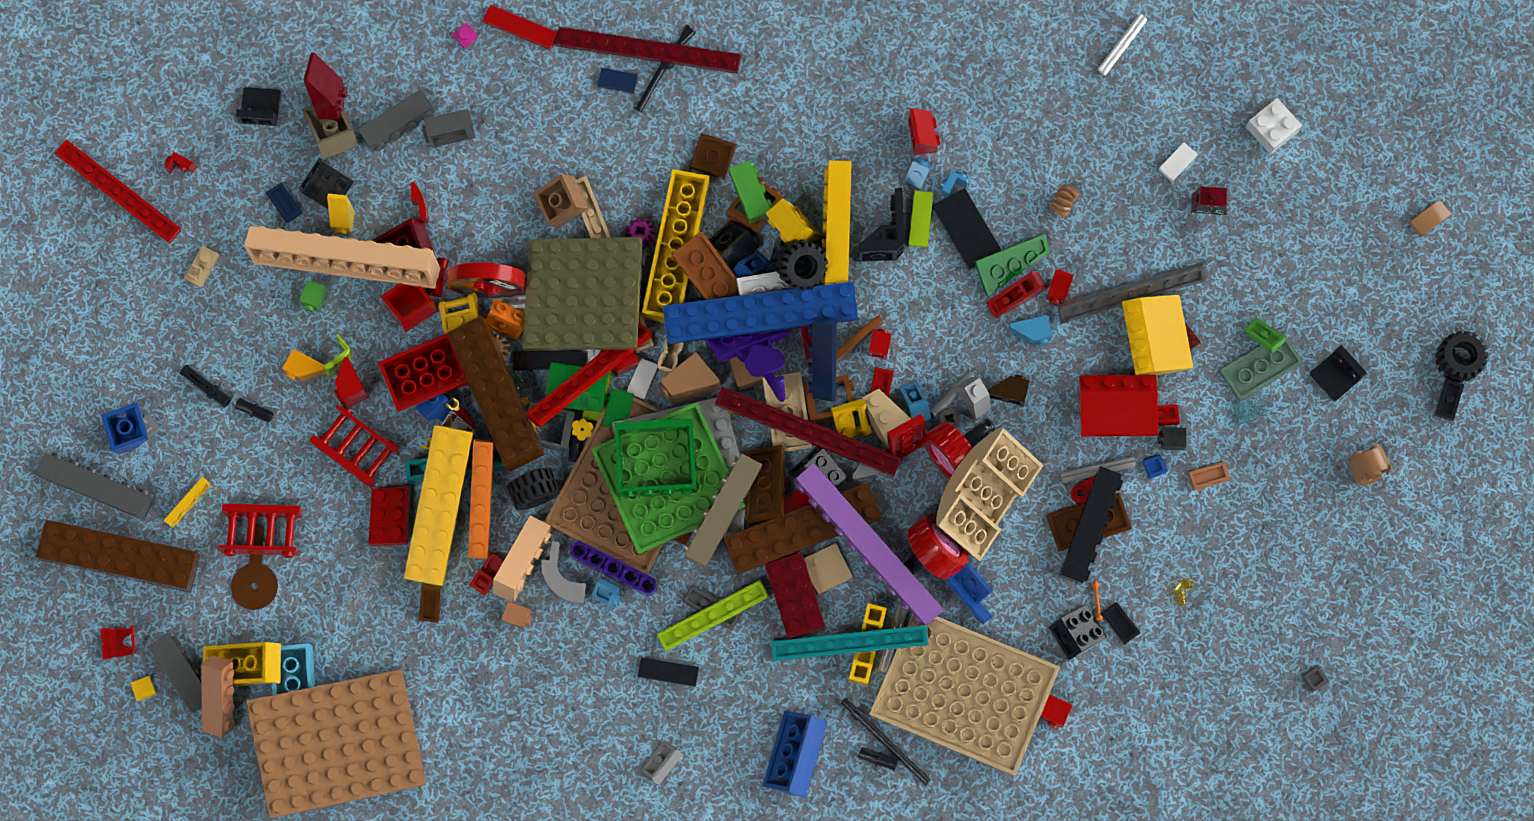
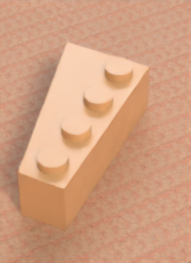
(521, 559)

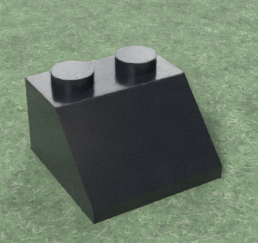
(733, 243)

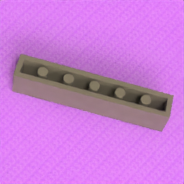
(722, 511)

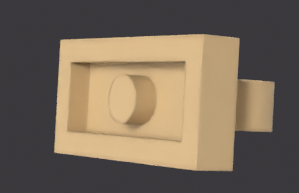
(201, 266)

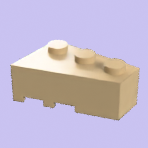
(883, 415)

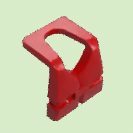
(113, 644)

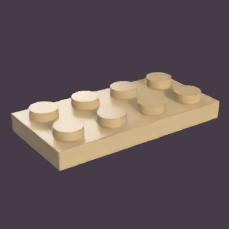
(793, 404)

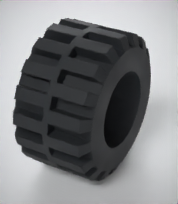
(815, 268)
(1472, 346)
(533, 489)

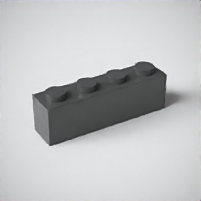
(396, 121)
(179, 670)

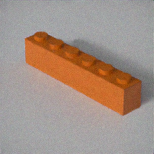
(481, 499)

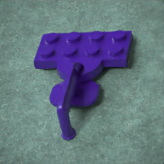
(756, 353)

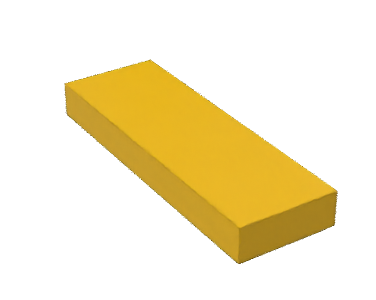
(187, 502)

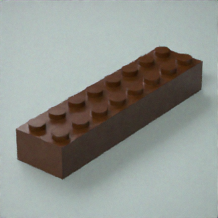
(496, 393)
(793, 532)
(118, 556)

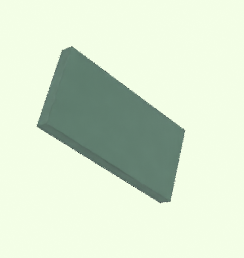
(1259, 369)

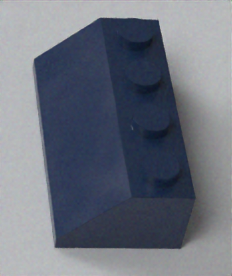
(823, 359)

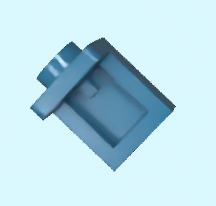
(918, 172)
(948, 184)
(606, 593)

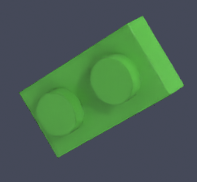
(1264, 335)

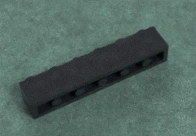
(1090, 525)

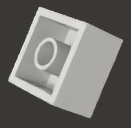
(1273, 126)

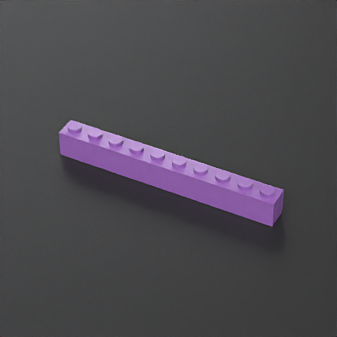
(868, 545)

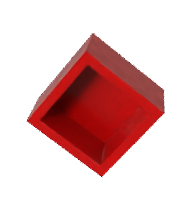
(408, 305)

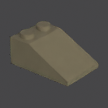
(330, 135)

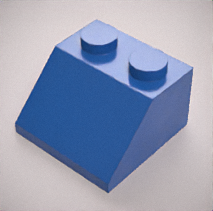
(125, 428)

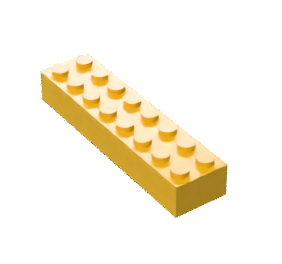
(837, 222)
(679, 223)
(439, 505)

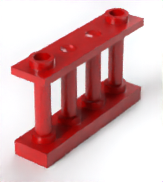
(337, 453)
(252, 512)

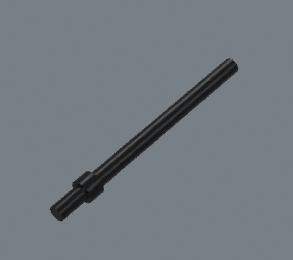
(857, 714)

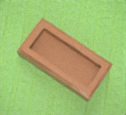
(1208, 476)

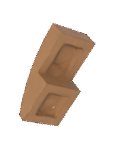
(1430, 218)

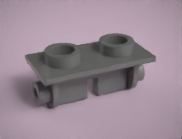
(646, 264)

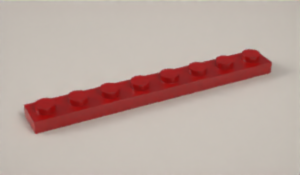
(118, 191)
(582, 381)

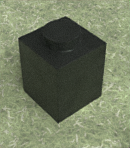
(1172, 438)

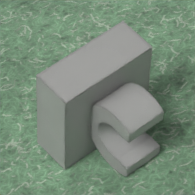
(150, 425)

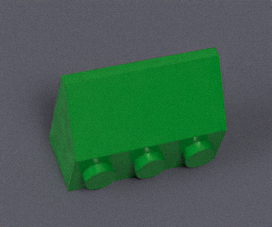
(589, 400)

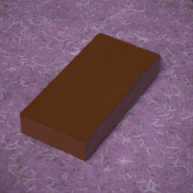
(430, 603)

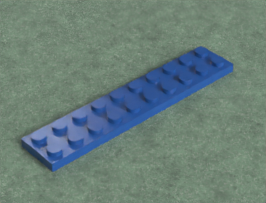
(759, 312)

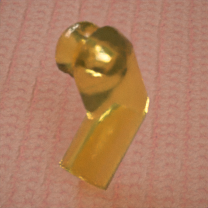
(1181, 590)

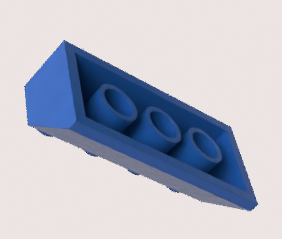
(795, 753)

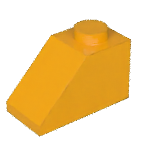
(302, 367)

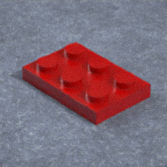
(389, 516)

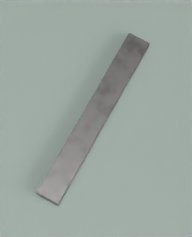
(1139, 289)

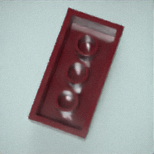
(795, 596)

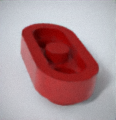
(1083, 486)

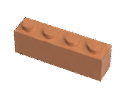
(217, 696)

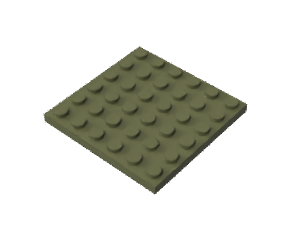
(582, 294)

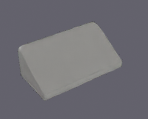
(661, 762)

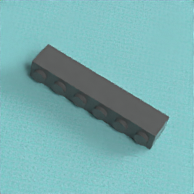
(94, 486)

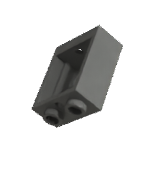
(448, 128)
(565, 431)

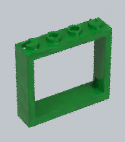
(655, 426)

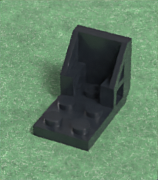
(888, 240)

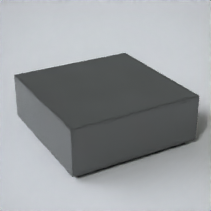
(1315, 678)

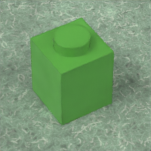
(312, 296)

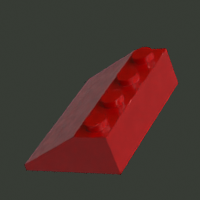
(423, 372)
(1118, 405)

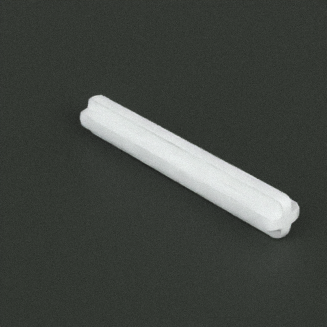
(1122, 44)

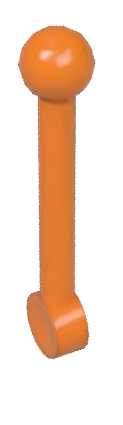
(1095, 585)

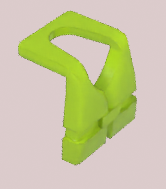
(333, 366)

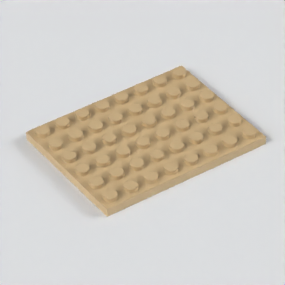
(967, 694)

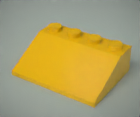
(1157, 335)

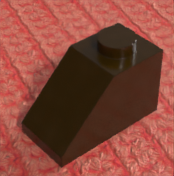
(1010, 390)

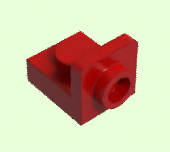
(182, 163)

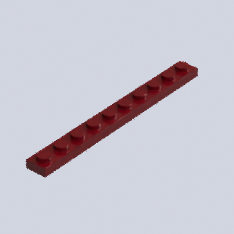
(648, 50)
(807, 431)

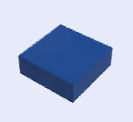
(1154, 466)

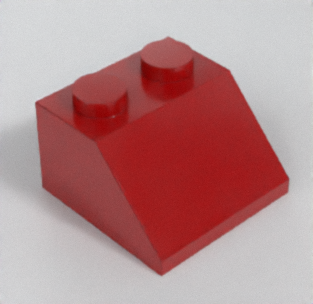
(922, 131)
(348, 385)

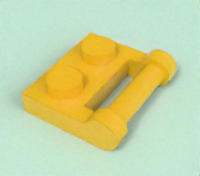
(453, 320)
(844, 419)

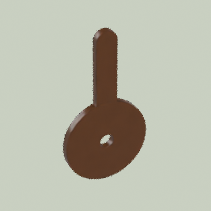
(255, 573)

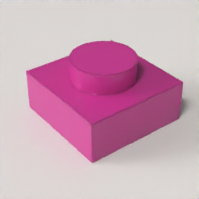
(465, 35)

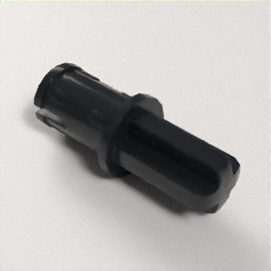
(254, 410)
(877, 758)

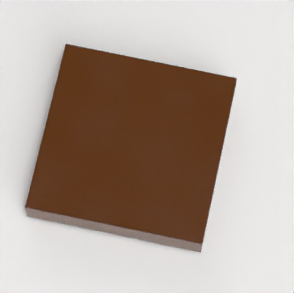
(712, 156)

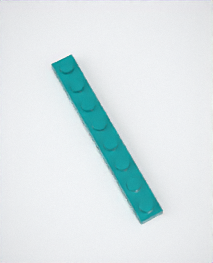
(850, 643)

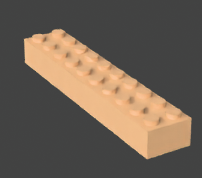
(342, 256)

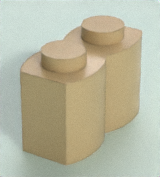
(669, 358)

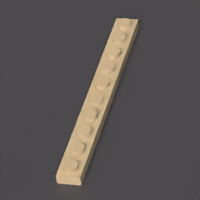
(597, 229)

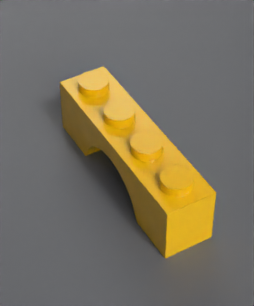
(863, 661)

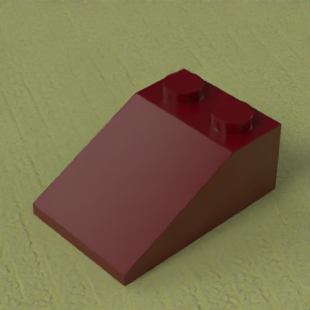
(324, 89)
(410, 233)

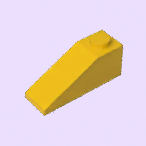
(340, 214)

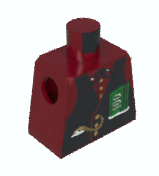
(1211, 201)

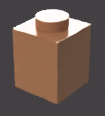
(517, 616)

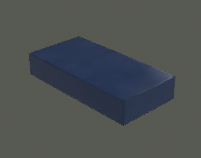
(617, 80)
(284, 203)

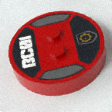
(486, 280)

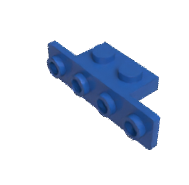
(971, 590)

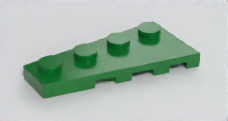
(1007, 263)

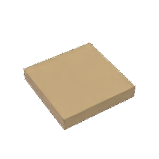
(827, 569)

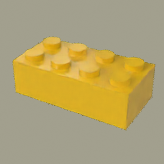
(252, 662)

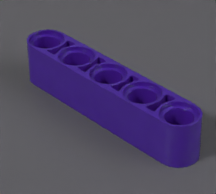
(606, 562)

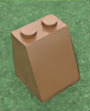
(689, 381)

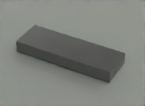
(700, 600)

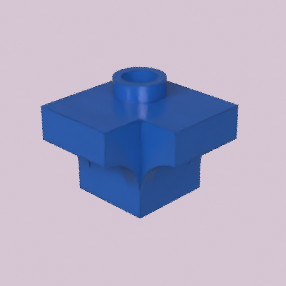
(435, 408)

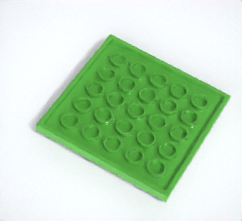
(663, 460)

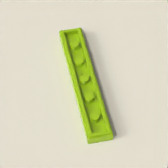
(712, 616)

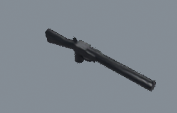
(686, 35)

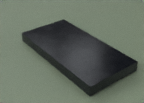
(966, 227)

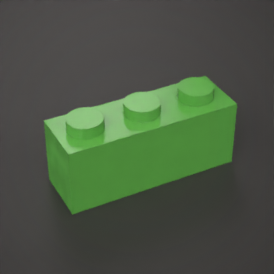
(750, 191)

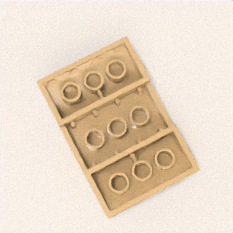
(984, 490)

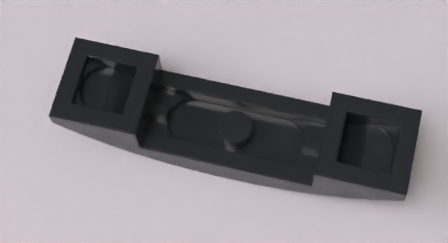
(542, 359)

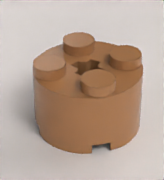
(1369, 466)

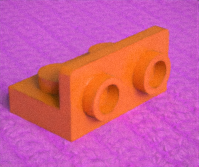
(506, 319)

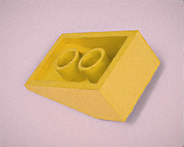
(791, 222)

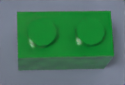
(618, 407)

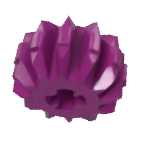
(641, 226)

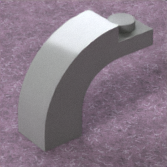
(565, 590)

